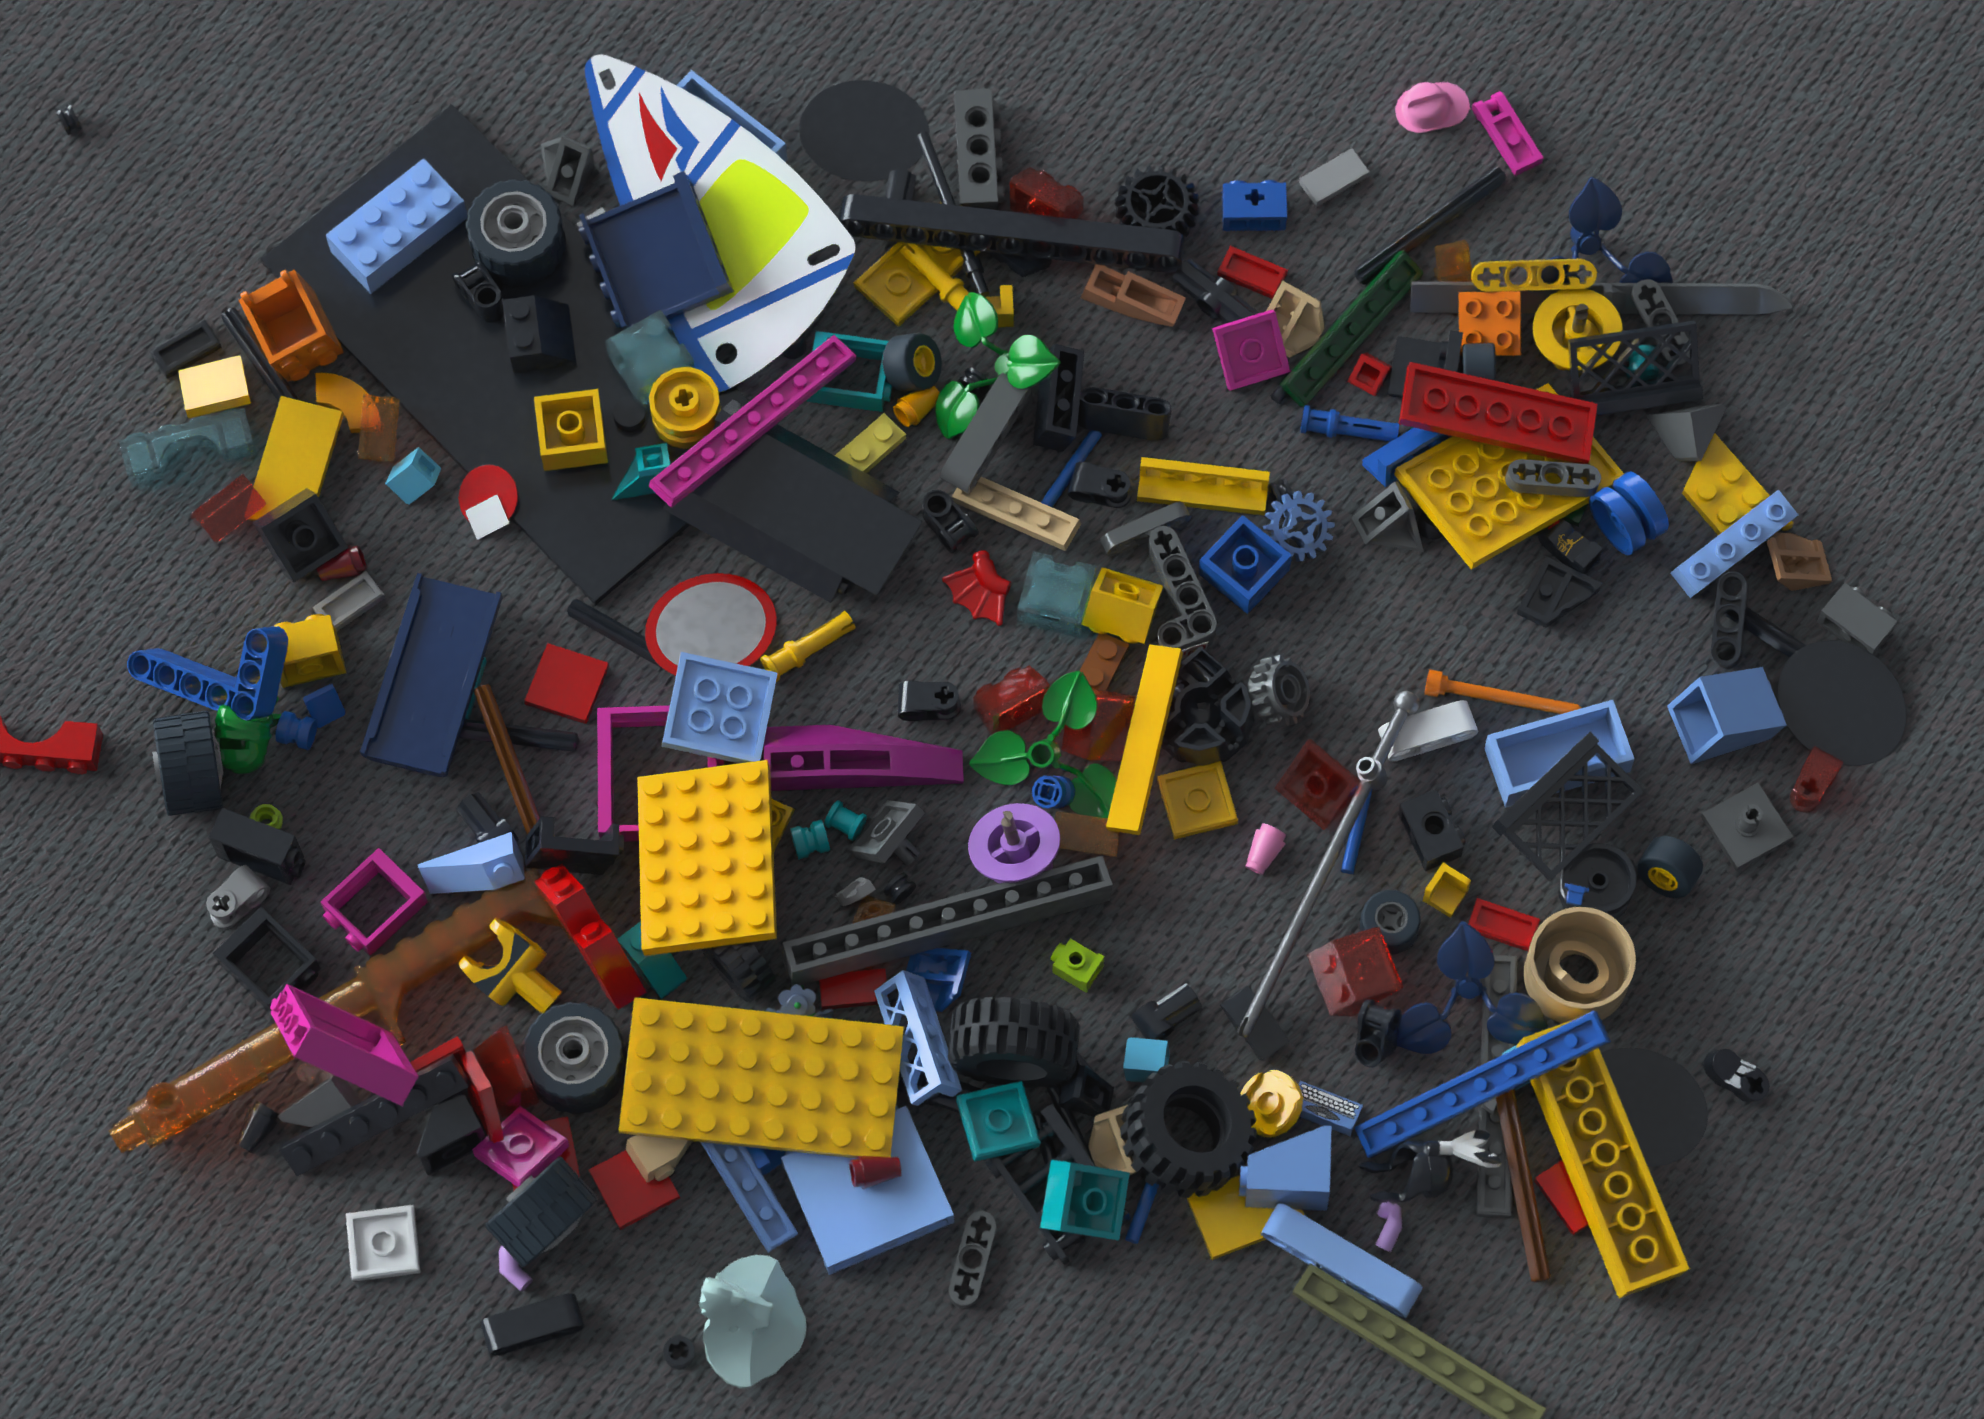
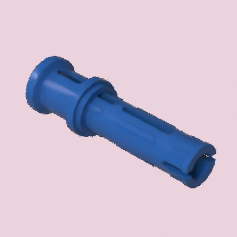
(1333, 423)

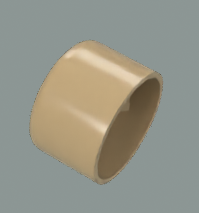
(1587, 934)

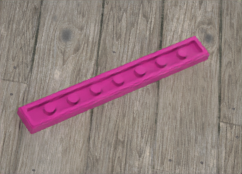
(752, 421)

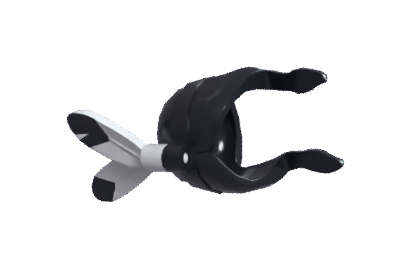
(1432, 1164)

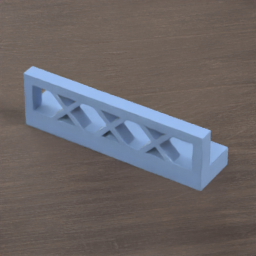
(927, 1033)

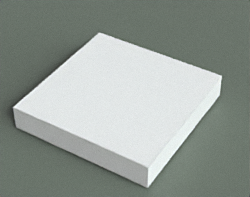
(383, 1243)

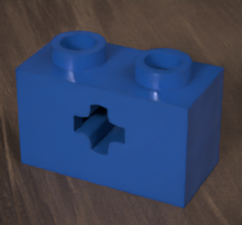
(1241, 215)

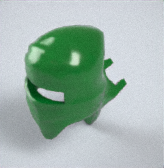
(243, 741)

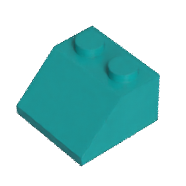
(1085, 1200)

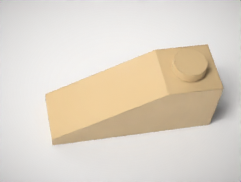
(656, 1155)

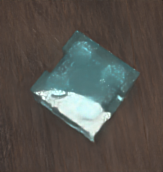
(646, 353)
(1055, 595)

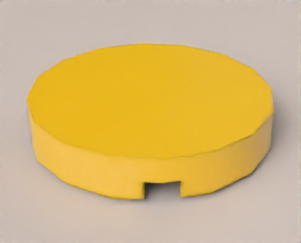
(1275, 1102)

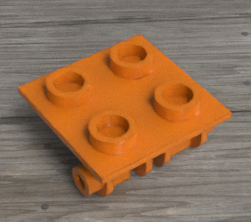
(1491, 319)

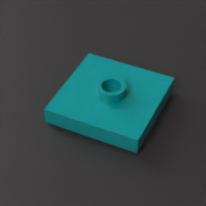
(998, 1121)

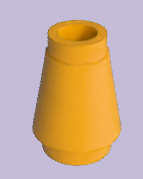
(915, 406)

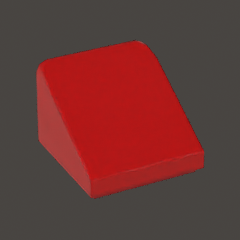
(1370, 374)

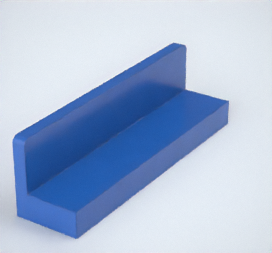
(1399, 451)

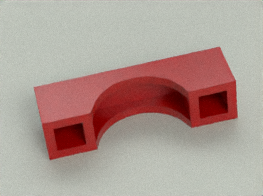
(72, 747)

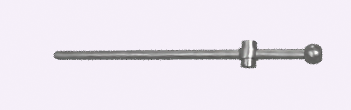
(1373, 777)

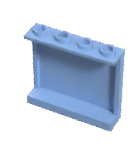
(861, 1222)

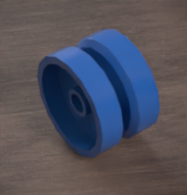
(1628, 513)

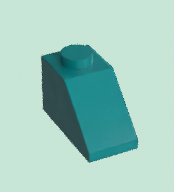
(657, 970)

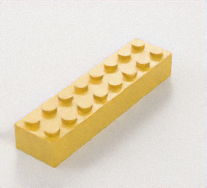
(1608, 1173)

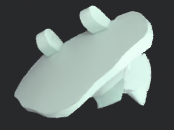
(751, 1320)

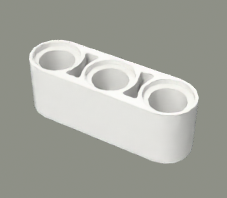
(1432, 730)

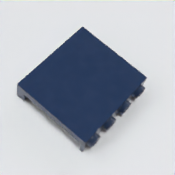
(656, 254)

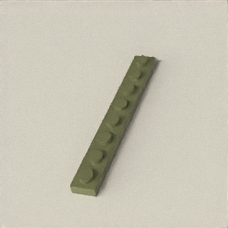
(1413, 1347)

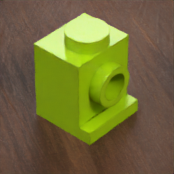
(1079, 975)

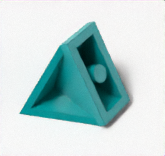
(645, 466)

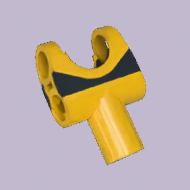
(514, 972)

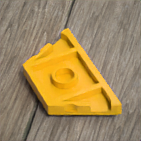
(1723, 488)

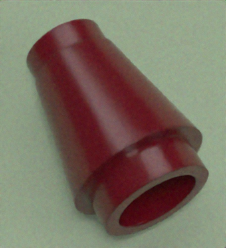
(345, 564)
(873, 1170)

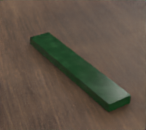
(1351, 329)

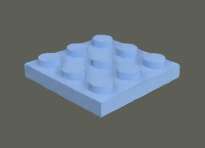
(719, 709)

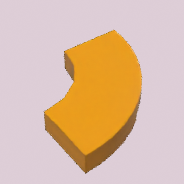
(342, 395)

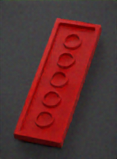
(1498, 413)

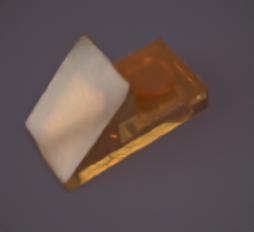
(1453, 262)

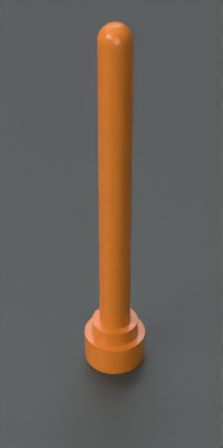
(1439, 684)

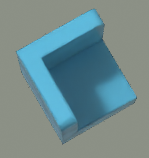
(413, 476)
(1144, 1058)

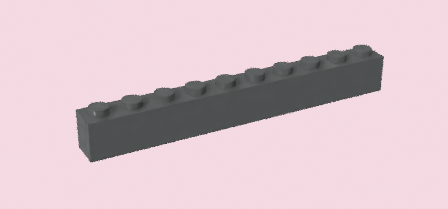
(946, 921)

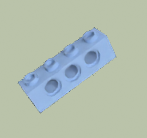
(1734, 543)

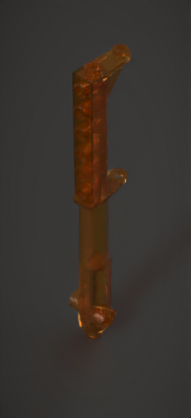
(374, 987)

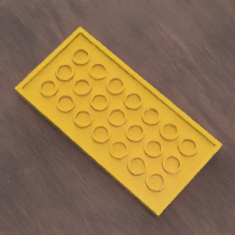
(761, 1079)

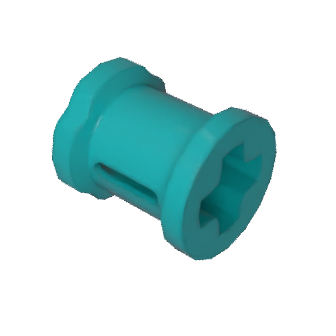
(845, 820)

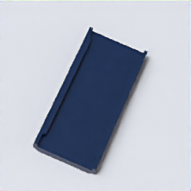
(431, 676)

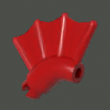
(980, 588)

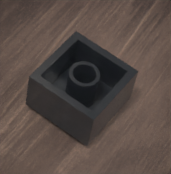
(300, 535)

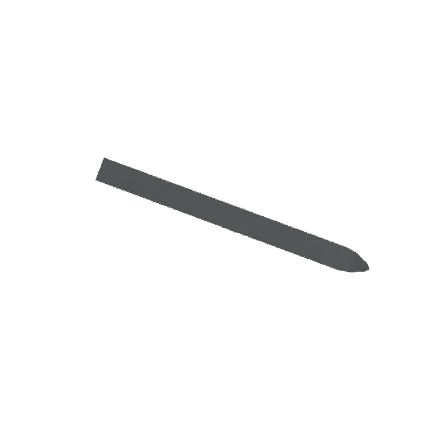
(1682, 297)

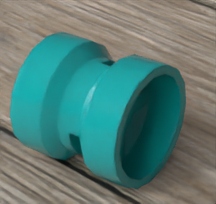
(810, 839)

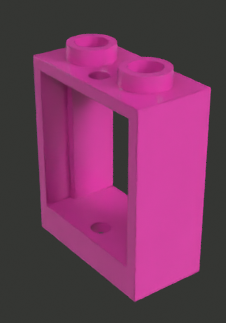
(376, 863)

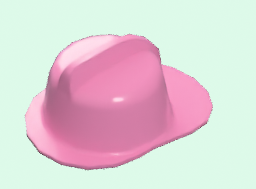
(1432, 107)

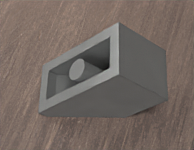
(321, 1103)

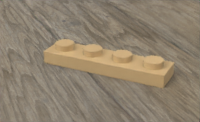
(1020, 513)

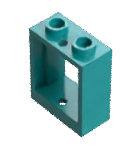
(863, 348)

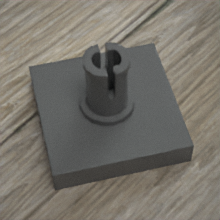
(1747, 826)
(888, 834)

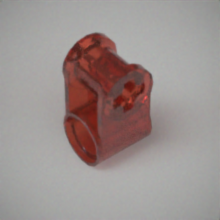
(1816, 777)

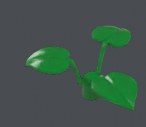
(1024, 364)
(1071, 703)

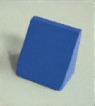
(324, 705)

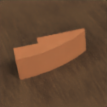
(1132, 296)

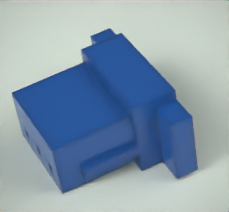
(1575, 894)

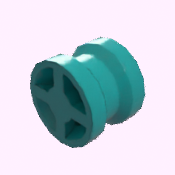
(1636, 359)

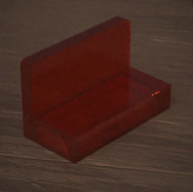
(228, 508)

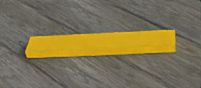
(1144, 739)

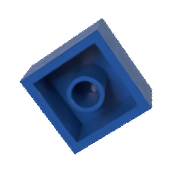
(1245, 564)

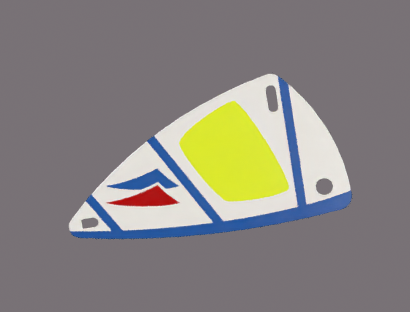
(752, 201)

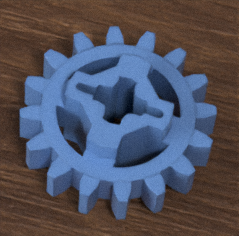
(1293, 515)

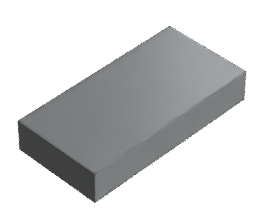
(1334, 177)
(350, 600)

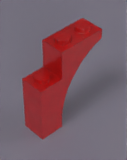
(590, 935)

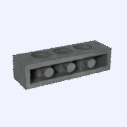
(973, 107)

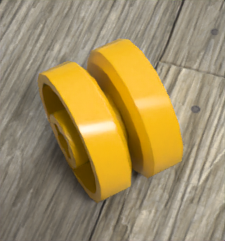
(684, 406)

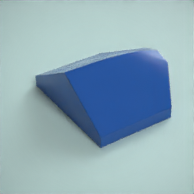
(943, 973)

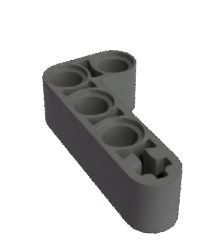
(986, 433)
(1177, 589)

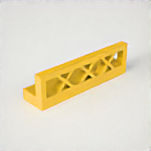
(1203, 486)

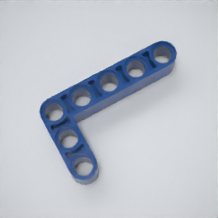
(255, 683)

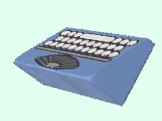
(1329, 1109)

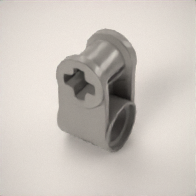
(239, 894)

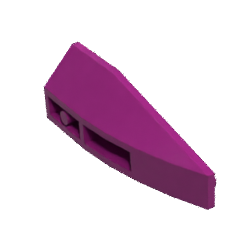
(854, 759)

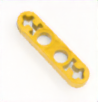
(1534, 279)

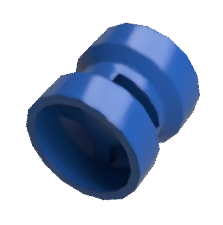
(293, 729)
(1060, 792)

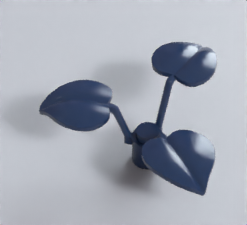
(1597, 210)
(1468, 960)

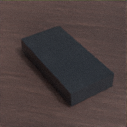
(185, 349)

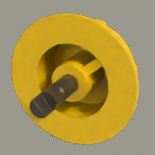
(1571, 316)

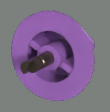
(1014, 843)

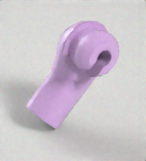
(1392, 1227)
(511, 1271)

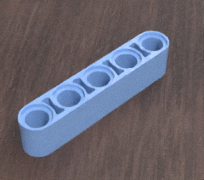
(1341, 1260)

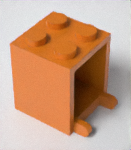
(291, 326)

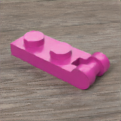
(1508, 133)

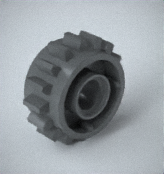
(1278, 691)

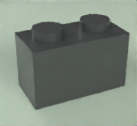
(1857, 619)

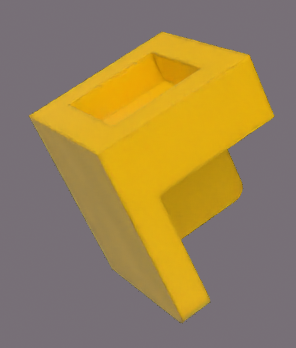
(1004, 306)
(1446, 890)

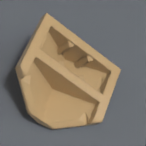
(1298, 318)
(1107, 1144)

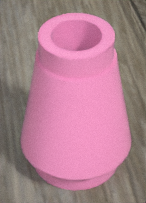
(1264, 848)

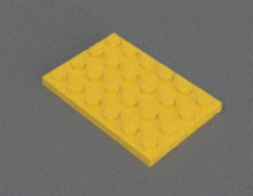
(1469, 502)
(706, 858)

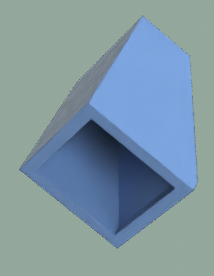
(1726, 713)
(1290, 1173)

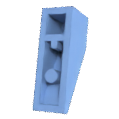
(475, 868)

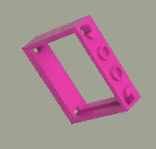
(622, 717)
(343, 1044)

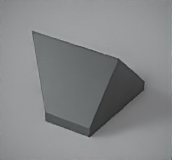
(567, 168)
(1687, 429)
(1389, 521)

